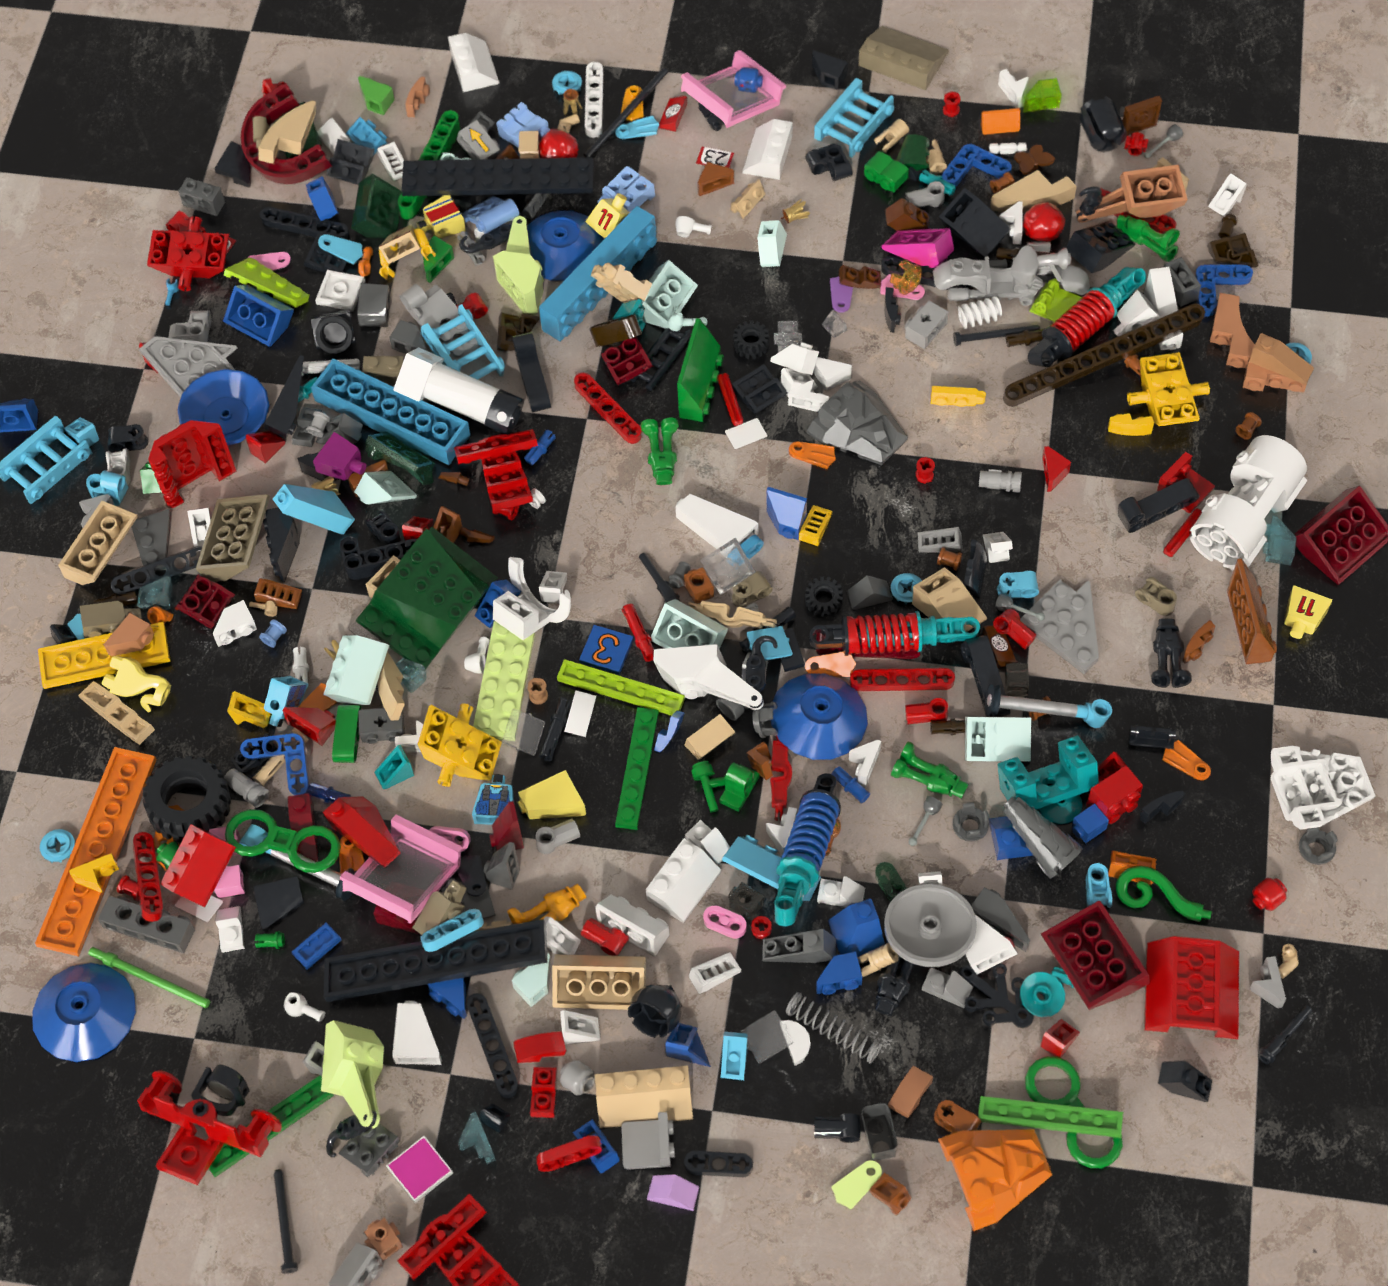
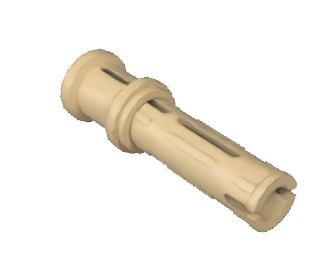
(276, 762)

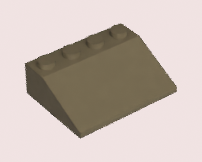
(902, 57)
(231, 536)

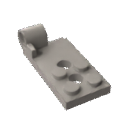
(434, 308)

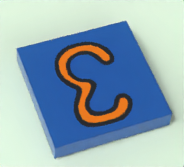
(606, 649)

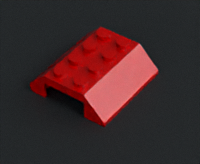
(188, 455)

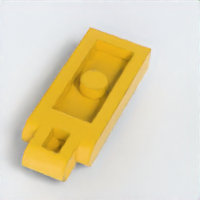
(957, 396)

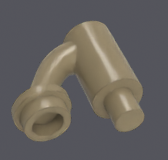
(260, 129)

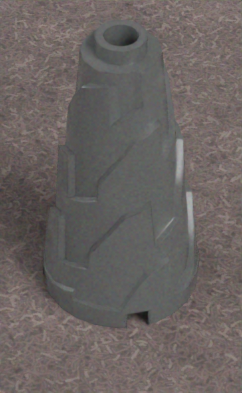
(1043, 838)

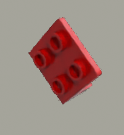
(1182, 469)

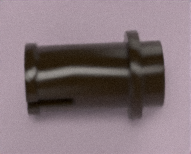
(1229, 222)

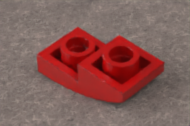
(540, 1045)
(543, 1092)

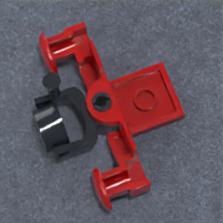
(189, 1155)

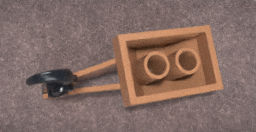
(1145, 194)

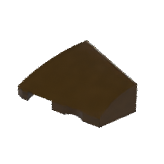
(1233, 251)
(513, 325)

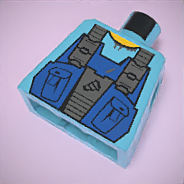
(283, 693)
(492, 800)

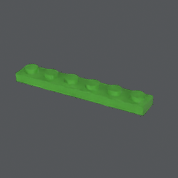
(1051, 1116)

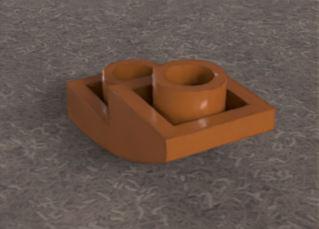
(1197, 642)

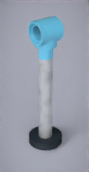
(1089, 711)
(256, 835)

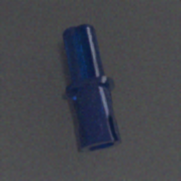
(325, 793)

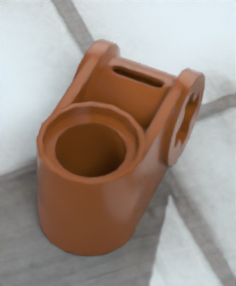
(958, 1118)

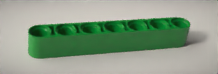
(439, 143)

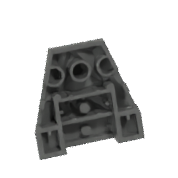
(858, 423)

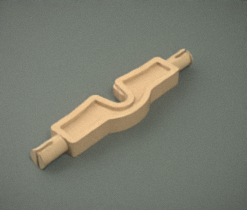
(742, 616)

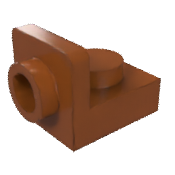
(760, 760)
(891, 1193)

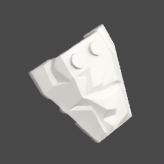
(1318, 786)

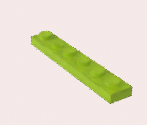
(620, 687)

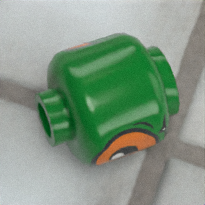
(166, 853)

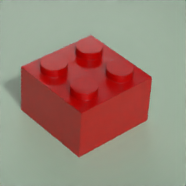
(1116, 794)

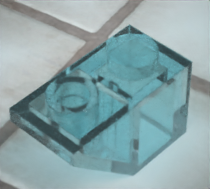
(1280, 543)

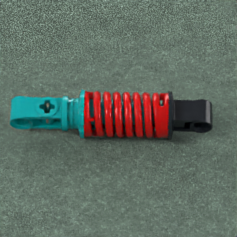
(1085, 317)
(905, 631)

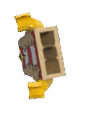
(401, 244)

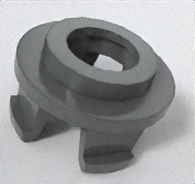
(762, 720)
(970, 812)
(1328, 841)

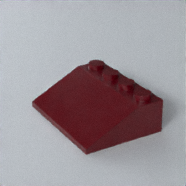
(1343, 535)
(1096, 956)

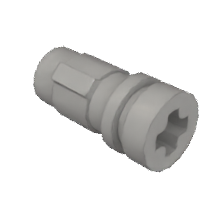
(997, 480)
(243, 785)

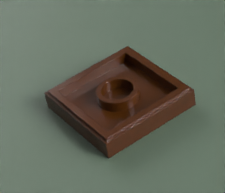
(1142, 115)

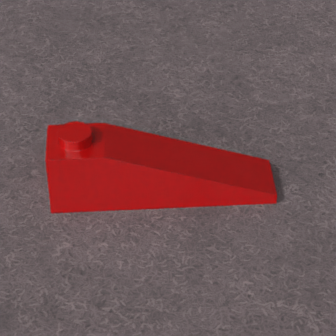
(364, 827)

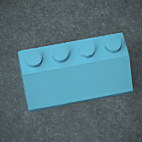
(758, 861)

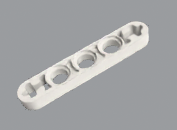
(594, 106)

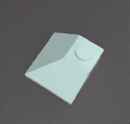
(382, 488)

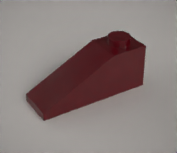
(301, 816)
(506, 829)

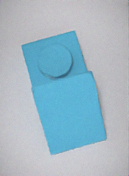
(82, 430)
(734, 1055)

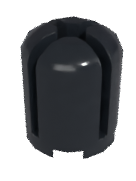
(1102, 124)

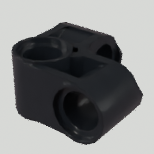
(830, 159)

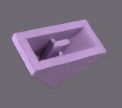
(673, 1191)

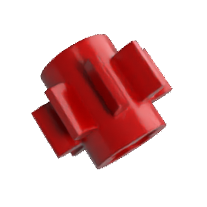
(1136, 144)

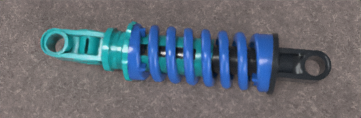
(806, 847)

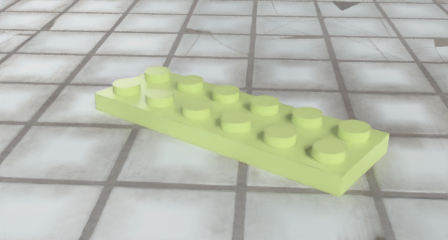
(502, 680)

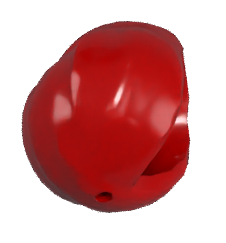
(558, 145)
(1043, 222)

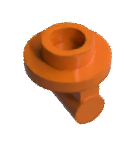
(157, 615)

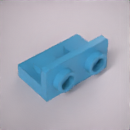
(364, 134)

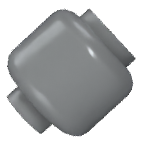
(577, 1077)

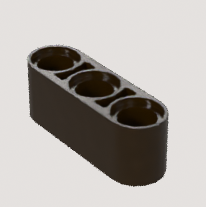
(615, 330)

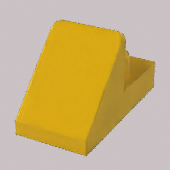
(247, 709)
(90, 872)

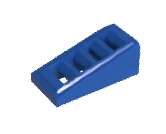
(607, 1156)

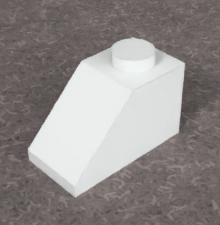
(797, 357)

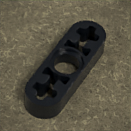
(725, 1172)

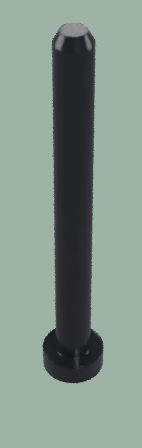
(957, 338)
(289, 1265)

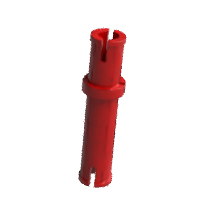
(642, 639)

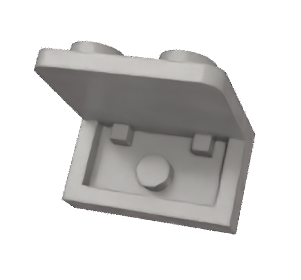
(647, 1143)

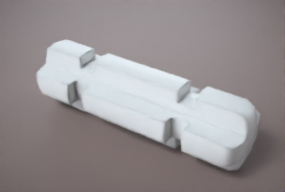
(1007, 148)

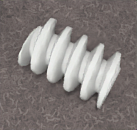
(979, 311)

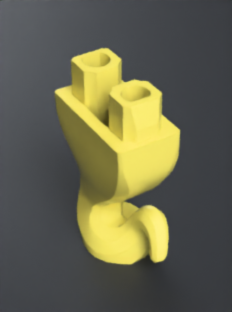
(133, 680)

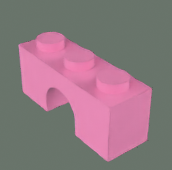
(232, 879)

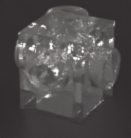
(787, 334)

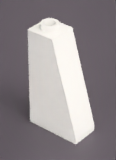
(1161, 294)
(714, 522)

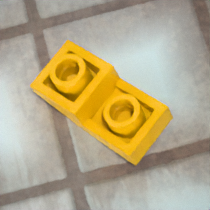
(1125, 425)

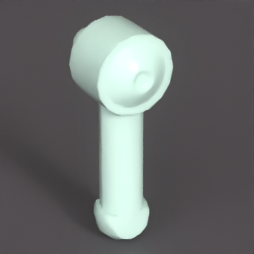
(677, 321)

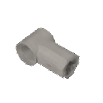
(932, 195)
(557, 834)

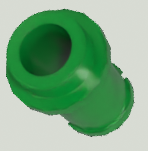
(270, 940)

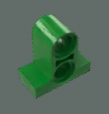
(738, 786)

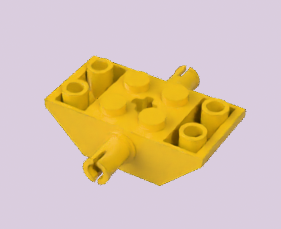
(1167, 390)
(457, 745)

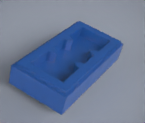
(316, 945)

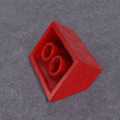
(197, 865)

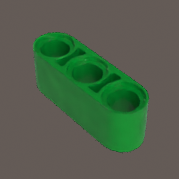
(346, 734)

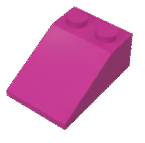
(922, 246)

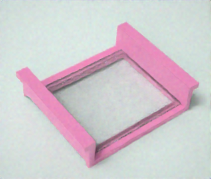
(725, 100)
(412, 876)

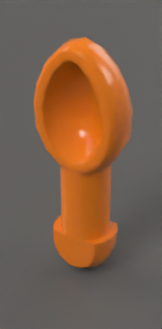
(364, 264)

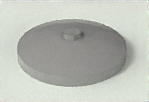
(930, 925)

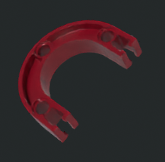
(287, 170)

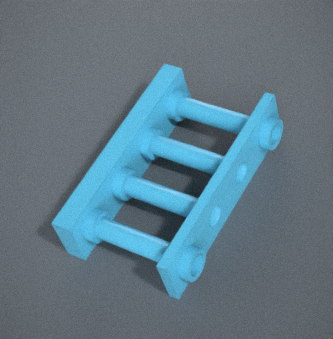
(845, 104)
(432, 337)
(32, 447)

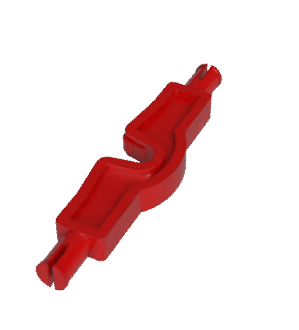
(780, 784)

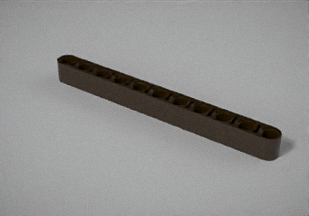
(1110, 348)

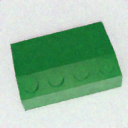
(698, 373)

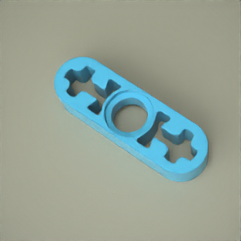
(463, 925)

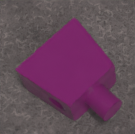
(339, 458)

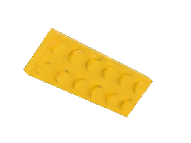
(89, 659)

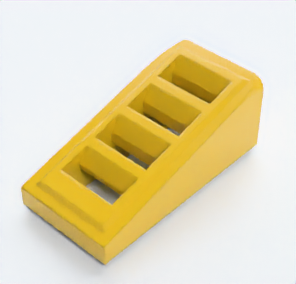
(810, 537)

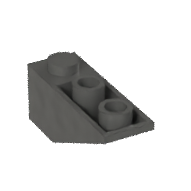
(800, 947)

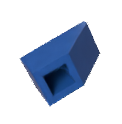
(322, 198)
(496, 589)
(840, 973)
(452, 994)

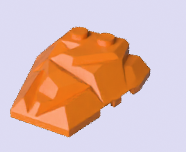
(995, 1170)

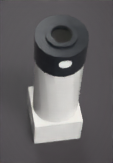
(428, 378)

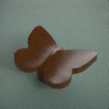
(1031, 161)

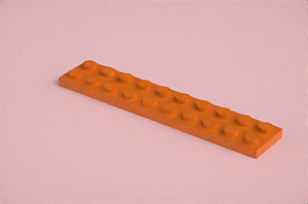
(101, 834)

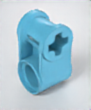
(1019, 583)
(1098, 889)

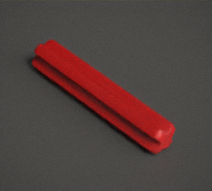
(730, 399)
(1182, 534)

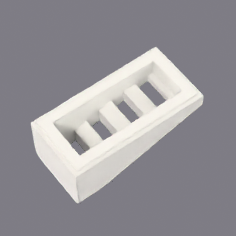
(388, 149)
(701, 978)

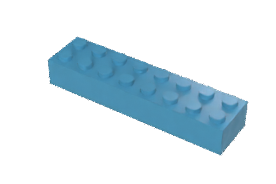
(578, 291)
(388, 411)

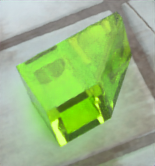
(1043, 96)

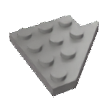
(185, 360)
(1067, 624)

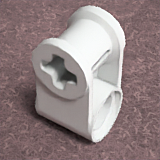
(119, 463)

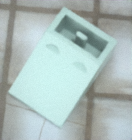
(997, 738)

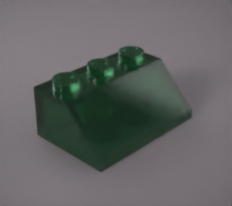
(376, 208)

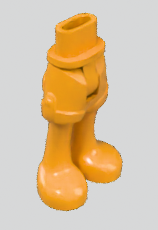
(557, 903)

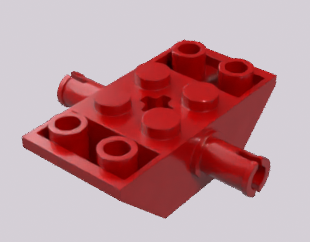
(188, 253)

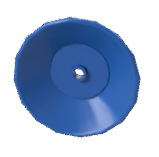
(561, 242)
(224, 394)
(818, 732)
(95, 1027)

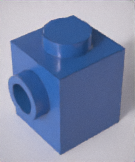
(1089, 823)

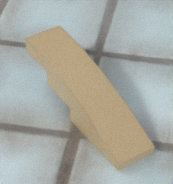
(390, 688)
(116, 712)

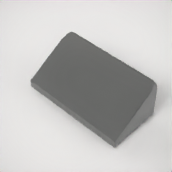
(534, 205)

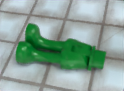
(1141, 233)
(661, 461)
(940, 779)

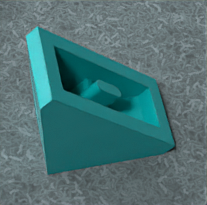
(394, 769)

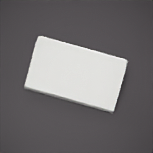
(330, 133)

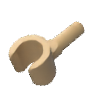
(269, 607)

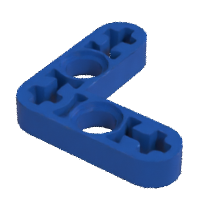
(974, 159)
(1213, 278)
(290, 755)

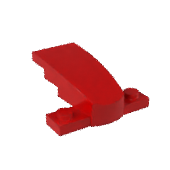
(501, 466)
(455, 1251)

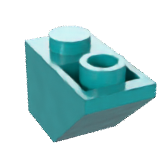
(630, 308)

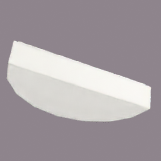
(801, 1040)

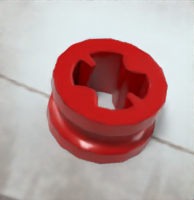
(755, 930)

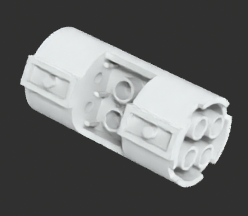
(1263, 480)

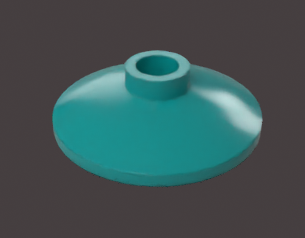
(1062, 812)
(1051, 990)

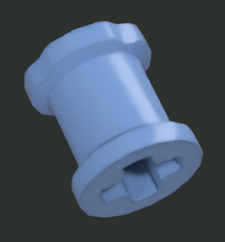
(273, 633)

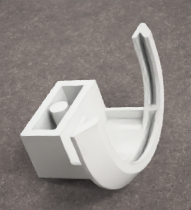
(525, 613)

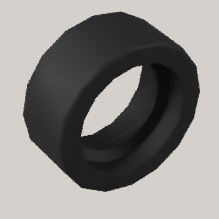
(333, 319)

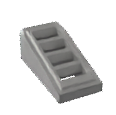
(947, 533)

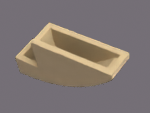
(288, 133)
(1032, 191)

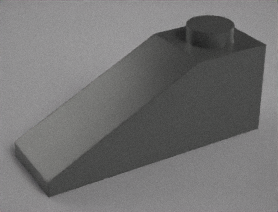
(503, 867)
(997, 914)

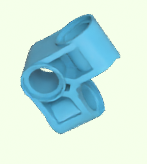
(108, 483)

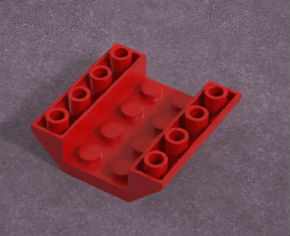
(1192, 986)

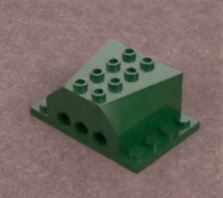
(426, 598)

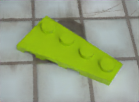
(267, 281)

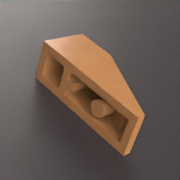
(1280, 359)

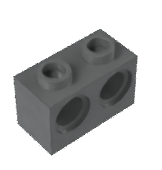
(201, 196)

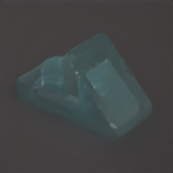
(156, 592)
(413, 674)
(473, 1135)

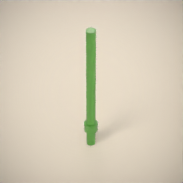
(112, 960)

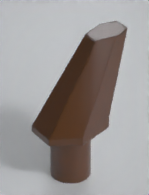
(454, 477)
(476, 536)

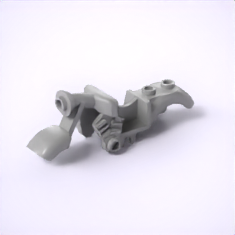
(1010, 283)

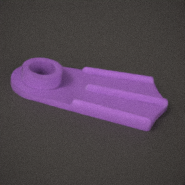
(840, 295)

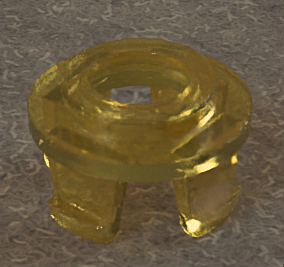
(904, 283)

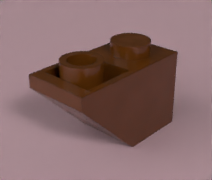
(906, 216)

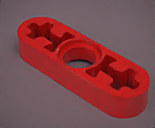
(569, 1153)

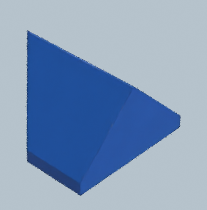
(686, 1045)

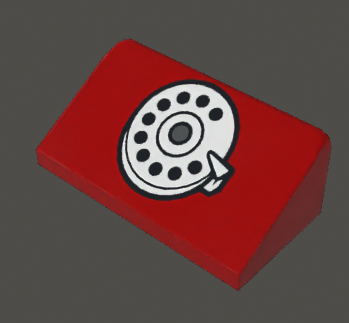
(673, 113)

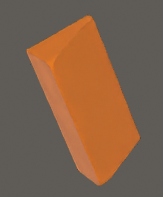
(1000, 121)
(1121, 861)

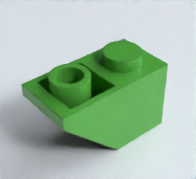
(377, 96)

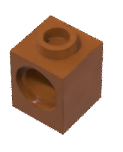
(701, 592)

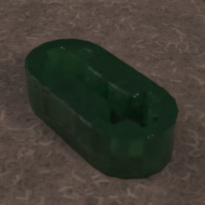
(885, 884)

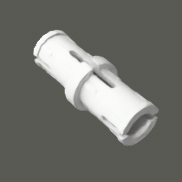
(300, 665)

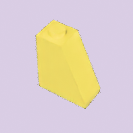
(551, 799)

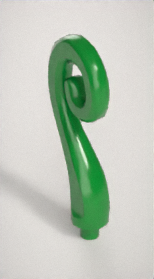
(1183, 906)

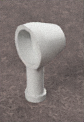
(685, 225)
(476, 661)
(301, 1007)

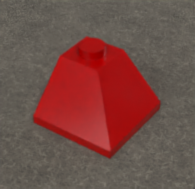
(311, 722)

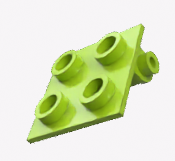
(1053, 301)

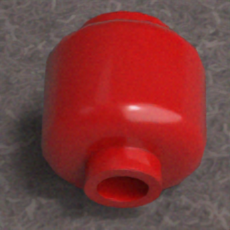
(1269, 894)

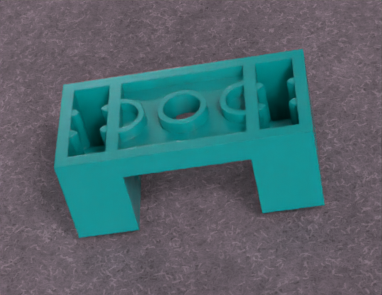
(1070, 777)

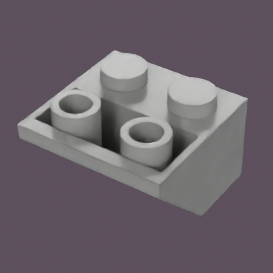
(358, 1268)

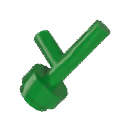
(702, 772)

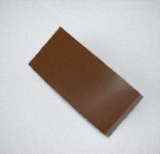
(865, 278)

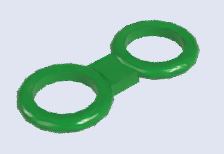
(283, 840)
(1070, 1099)

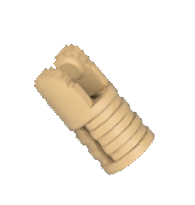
(893, 134)
(936, 162)
(878, 959)

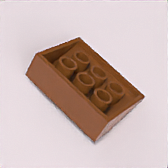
(1250, 616)

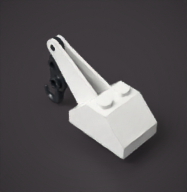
(703, 670)

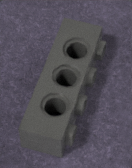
(175, 939)

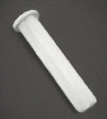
(319, 366)

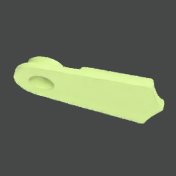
(856, 1184)

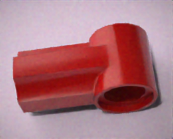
(180, 222)
(475, 305)
(1010, 624)
(925, 711)
(610, 940)

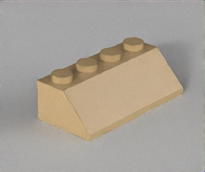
(96, 543)
(596, 981)
(643, 1095)

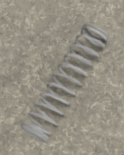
(873, 1050)

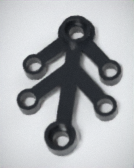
(997, 999)

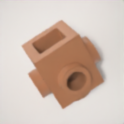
(383, 1238)

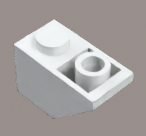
(233, 623)

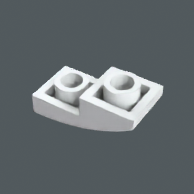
(580, 713)

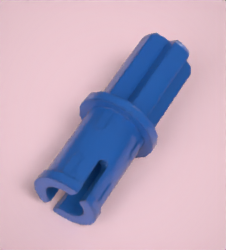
(535, 452)
(850, 784)

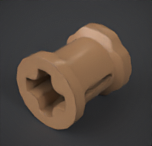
(537, 691)

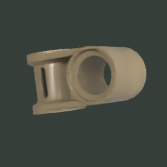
(751, 589)
(1154, 595)

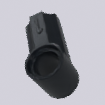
(844, 1128)

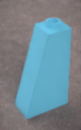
(315, 507)

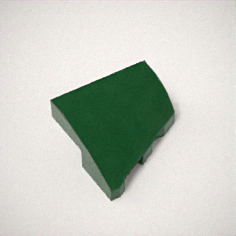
(914, 152)

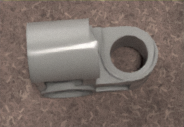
(195, 329)

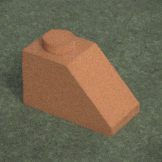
(129, 636)

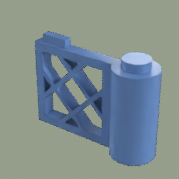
(491, 214)

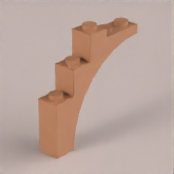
(1230, 331)

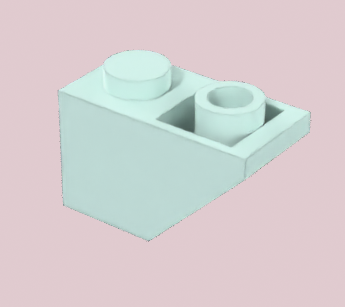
(771, 243)
(533, 982)

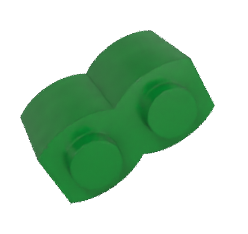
(886, 171)

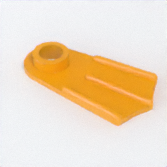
(628, 98)

